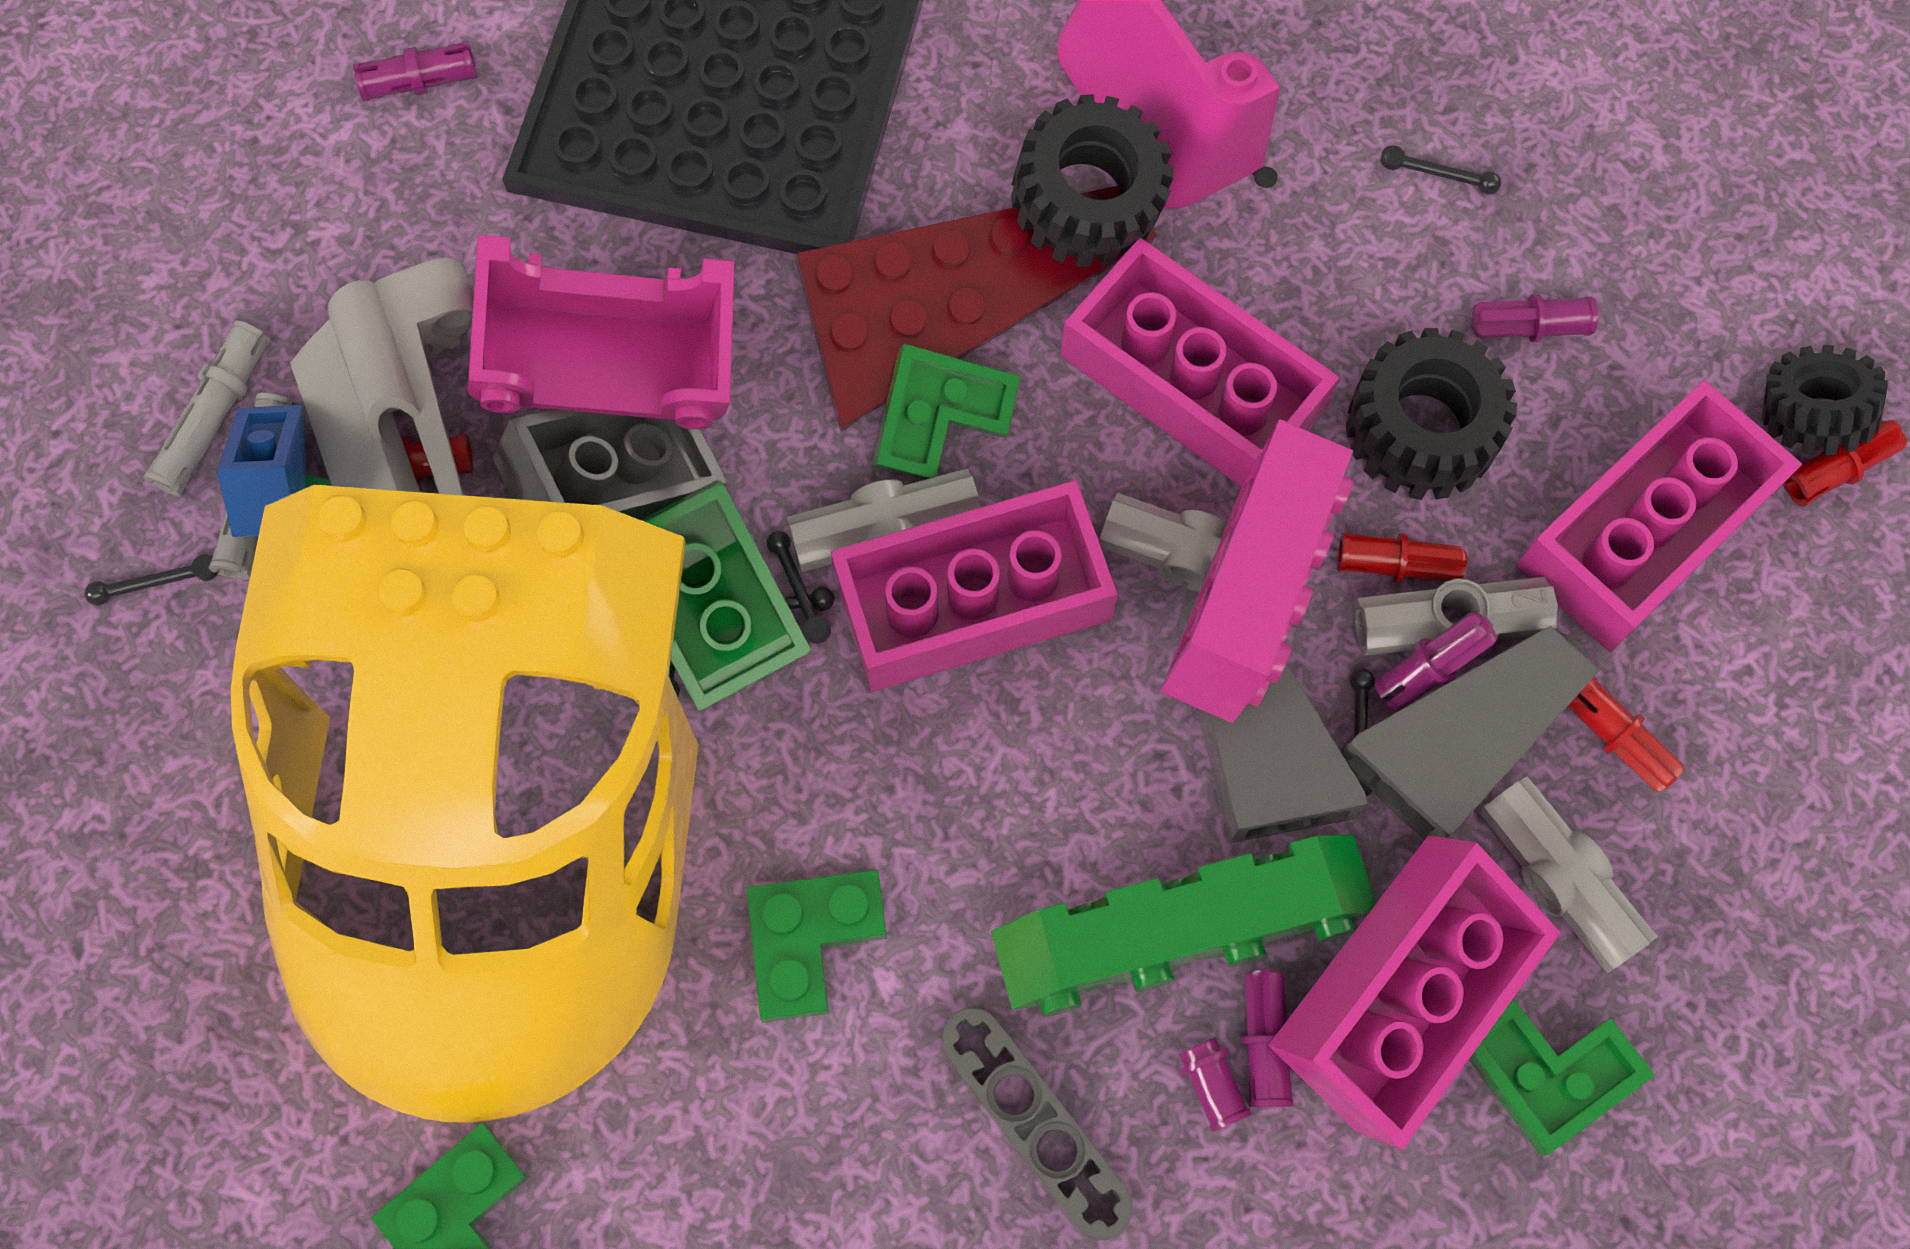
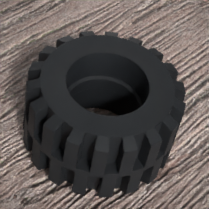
(1101, 138)
(1442, 370)

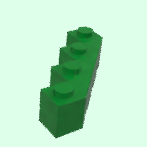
(1157, 926)

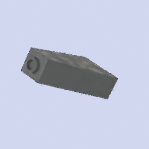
(1462, 739)
(1277, 764)

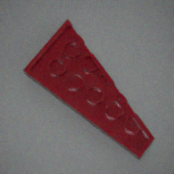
(928, 289)

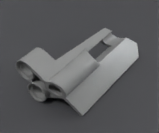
(376, 362)

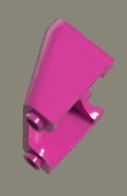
(1208, 112)
(600, 339)

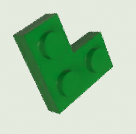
(927, 396)
(791, 927)
(1554, 1093)
(452, 1196)

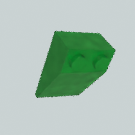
(729, 608)

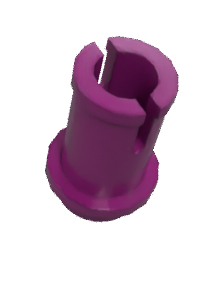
(1214, 1084)

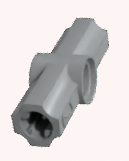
(879, 511)
(1172, 542)
(1403, 619)
(1568, 874)

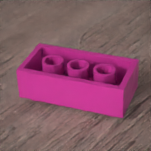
(1193, 360)
(1658, 514)
(1260, 574)
(974, 585)
(1415, 989)

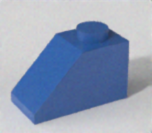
(261, 463)

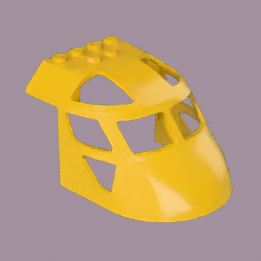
(436, 616)

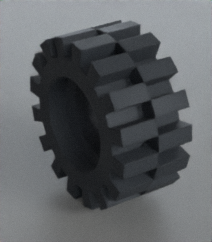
(1853, 385)

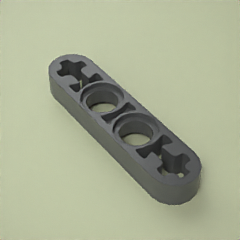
(1042, 1117)

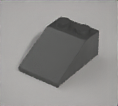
(603, 460)

